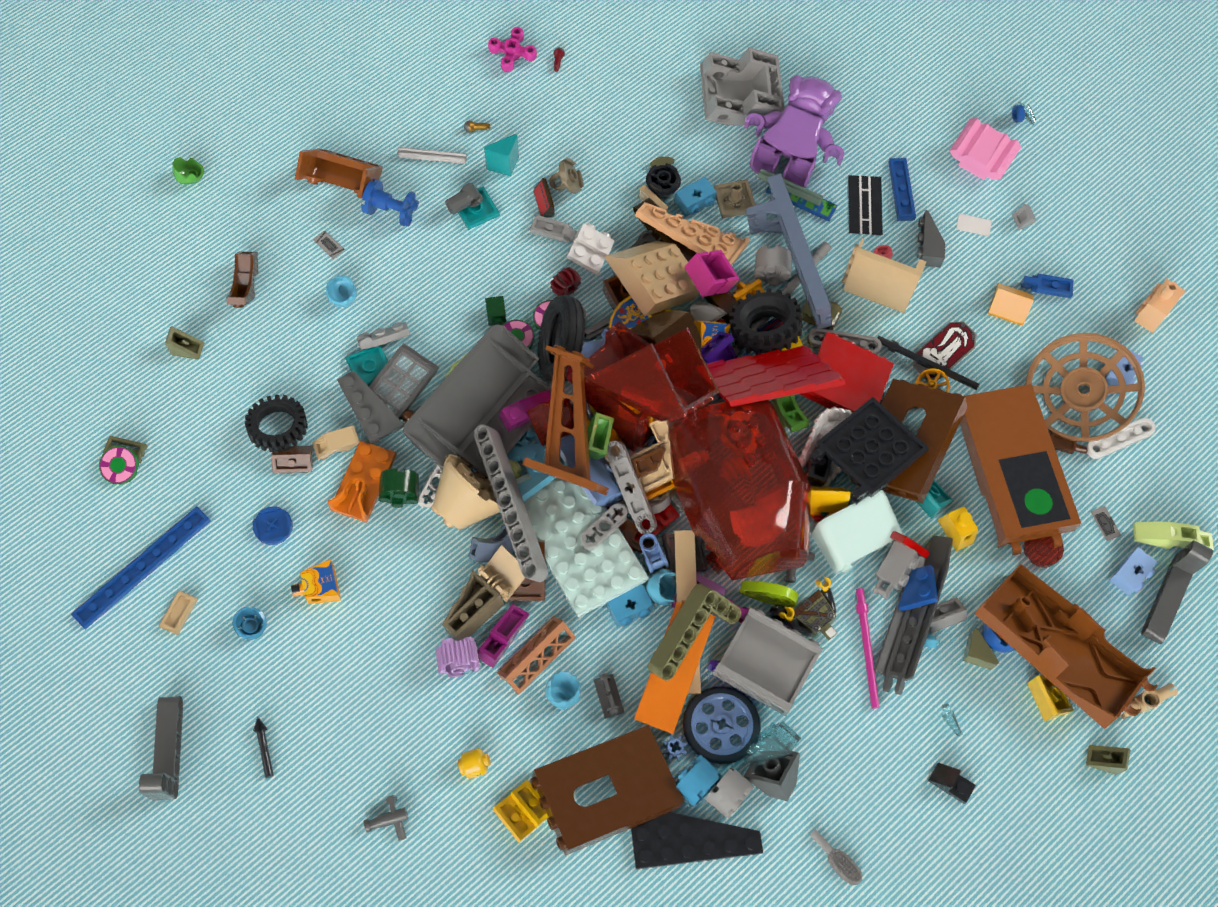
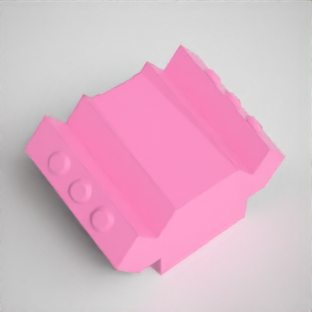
(984, 150)

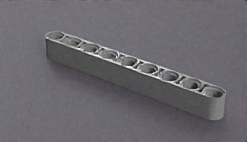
(511, 504)

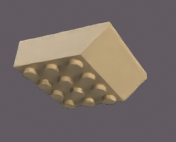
(654, 276)

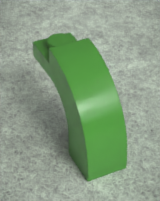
(790, 413)

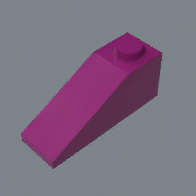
(516, 413)

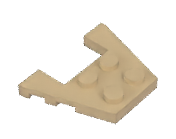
(666, 469)

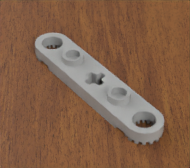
(636, 501)

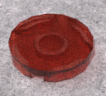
(1042, 553)

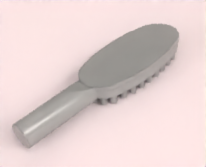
(839, 861)

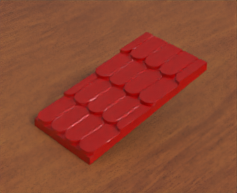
(772, 375)

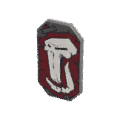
(947, 346)

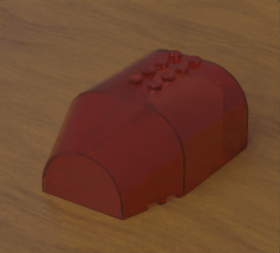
(743, 487)

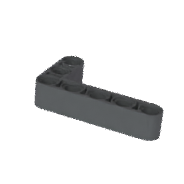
(1173, 589)
(164, 781)

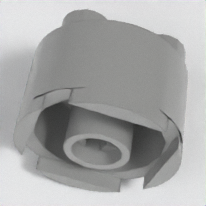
(773, 264)
(729, 792)

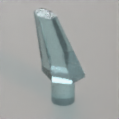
(1029, 116)
(950, 718)

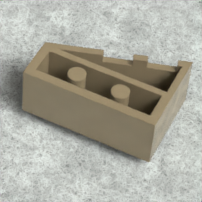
(473, 608)

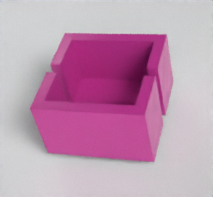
(711, 273)

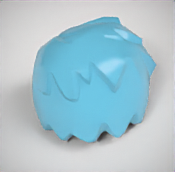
(341, 291)
(563, 690)

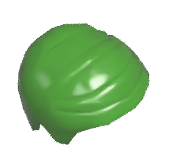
(187, 170)

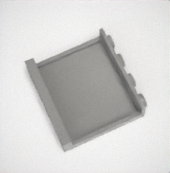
(768, 661)

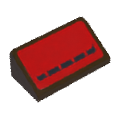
(544, 199)

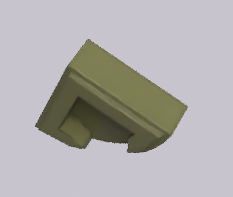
(661, 161)

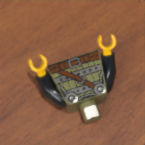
(814, 613)

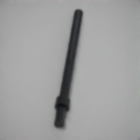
(894, 346)

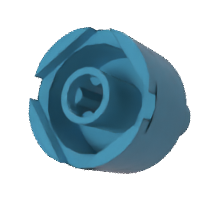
(698, 780)

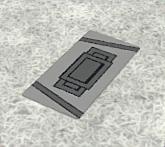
(328, 244)

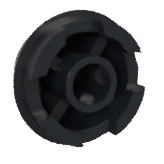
(663, 180)

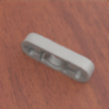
(618, 520)

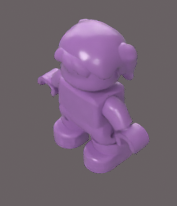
(797, 130)

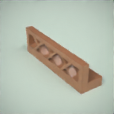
(531, 650)

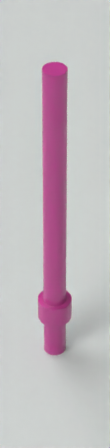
(862, 610)

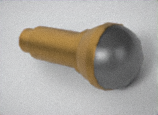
(471, 126)

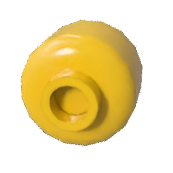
(474, 763)

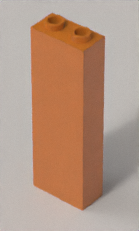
(665, 699)

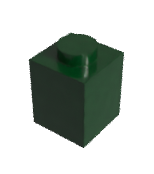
(495, 310)

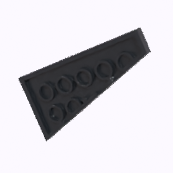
(687, 839)

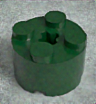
(398, 487)

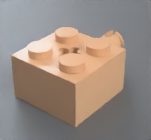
(1158, 304)

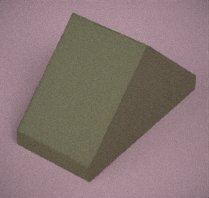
(183, 344)
(979, 652)
(1108, 759)

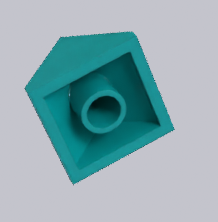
(502, 155)
(935, 500)

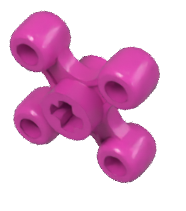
(512, 49)

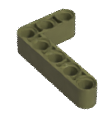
(687, 626)

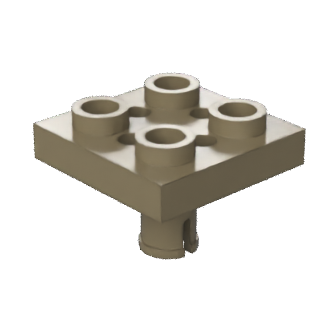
(733, 193)

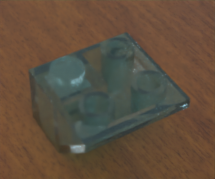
(773, 743)

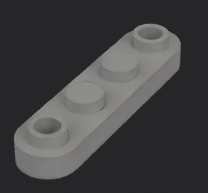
(860, 340)

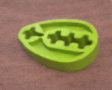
(769, 593)

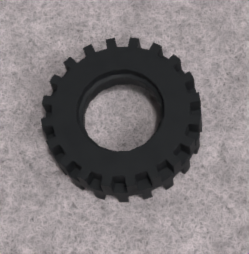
(761, 306)

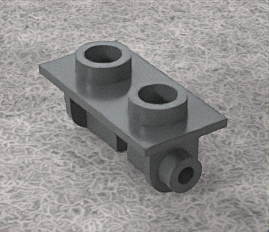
(608, 695)

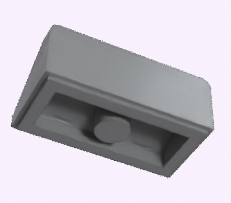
(948, 614)

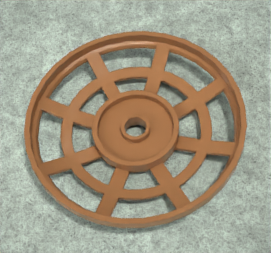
(1089, 377)

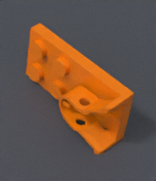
(361, 481)

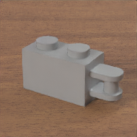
(895, 569)

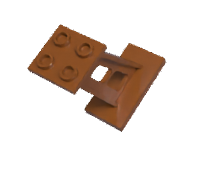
(552, 466)

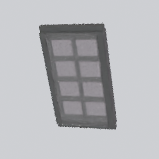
(403, 379)

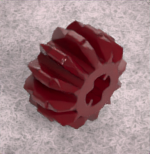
(565, 282)

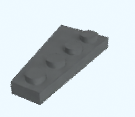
(369, 409)

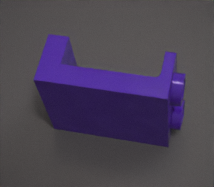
(718, 348)

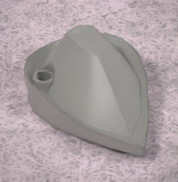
(706, 312)

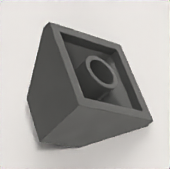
(775, 776)

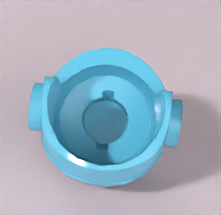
(662, 587)

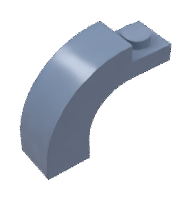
(484, 548)

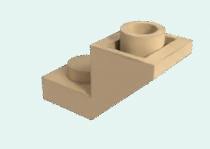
(337, 440)

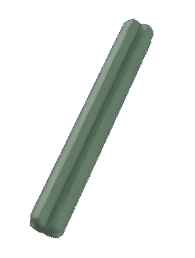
(794, 188)

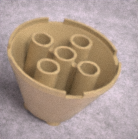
(463, 495)

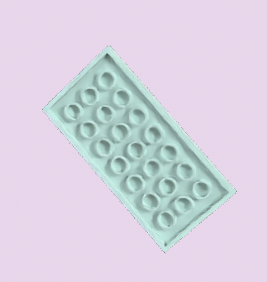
(587, 577)

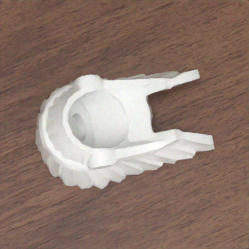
(823, 424)

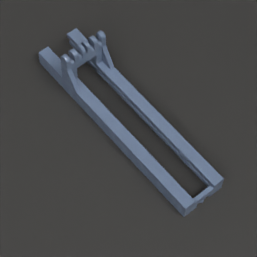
(789, 226)

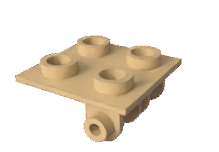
(502, 573)

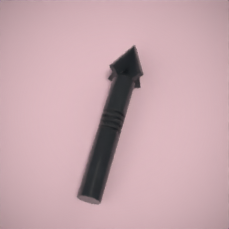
(260, 729)

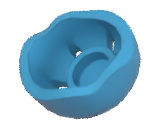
(250, 627)

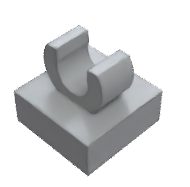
(1024, 216)

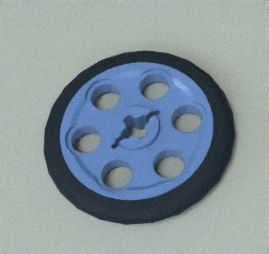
(700, 742)

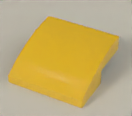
(521, 811)

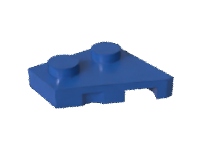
(920, 589)

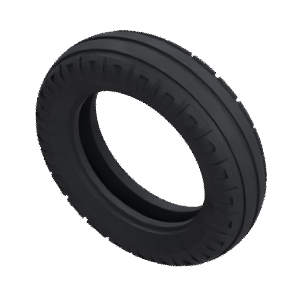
(561, 326)

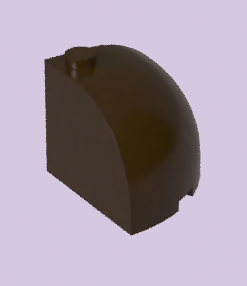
(665, 325)

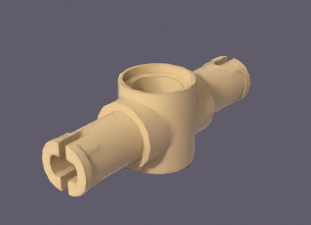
(1155, 697)

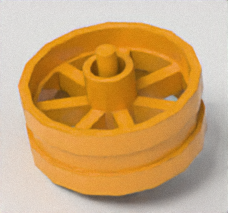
(933, 383)

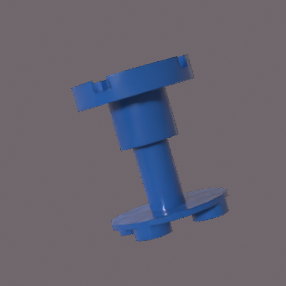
(377, 198)

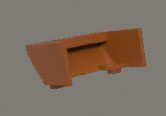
(337, 169)

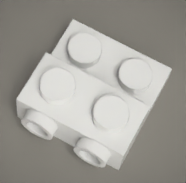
(590, 248)

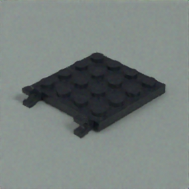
(870, 448)

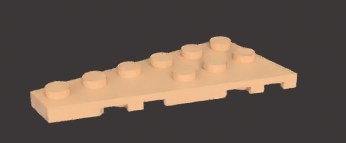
(693, 234)

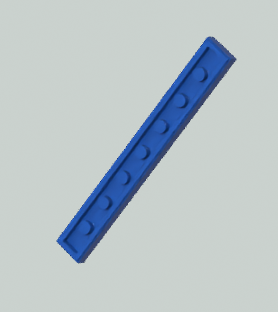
(140, 568)

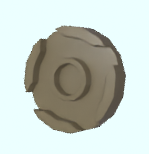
(569, 177)

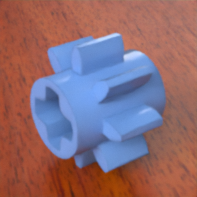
(680, 751)

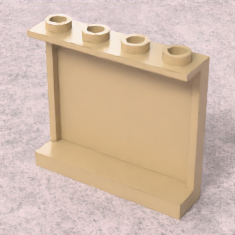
(881, 278)

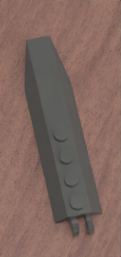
(910, 627)

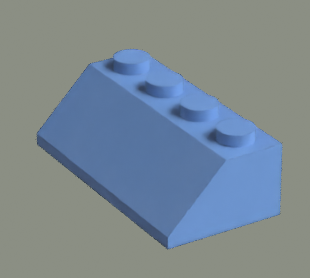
(599, 472)

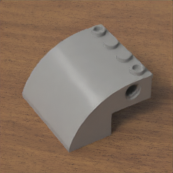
(740, 86)

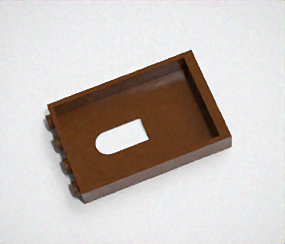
(937, 430)
(637, 773)

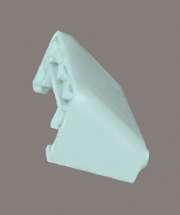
(856, 532)

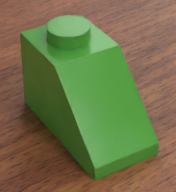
(599, 435)

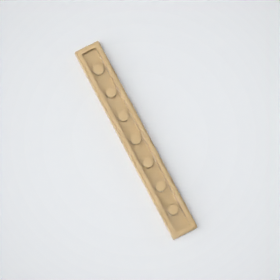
(686, 579)

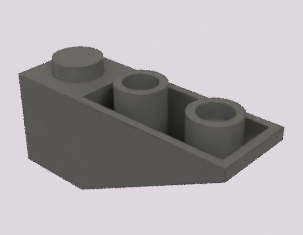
(931, 242)

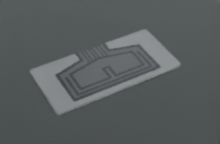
(1105, 523)

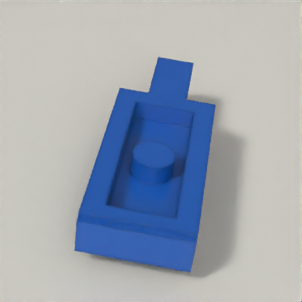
(1049, 285)

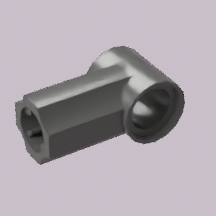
(466, 197)

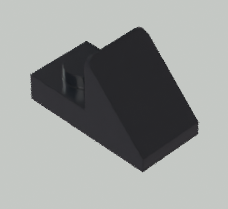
(952, 782)

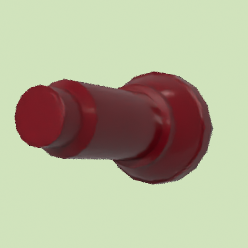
(558, 53)

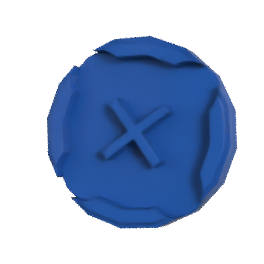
(272, 525)

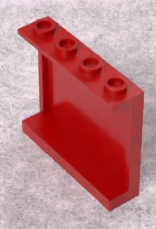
(859, 367)

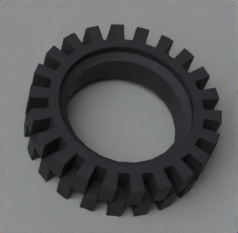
(271, 406)

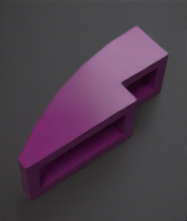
(502, 635)

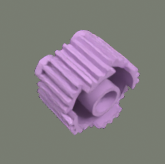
(457, 656)

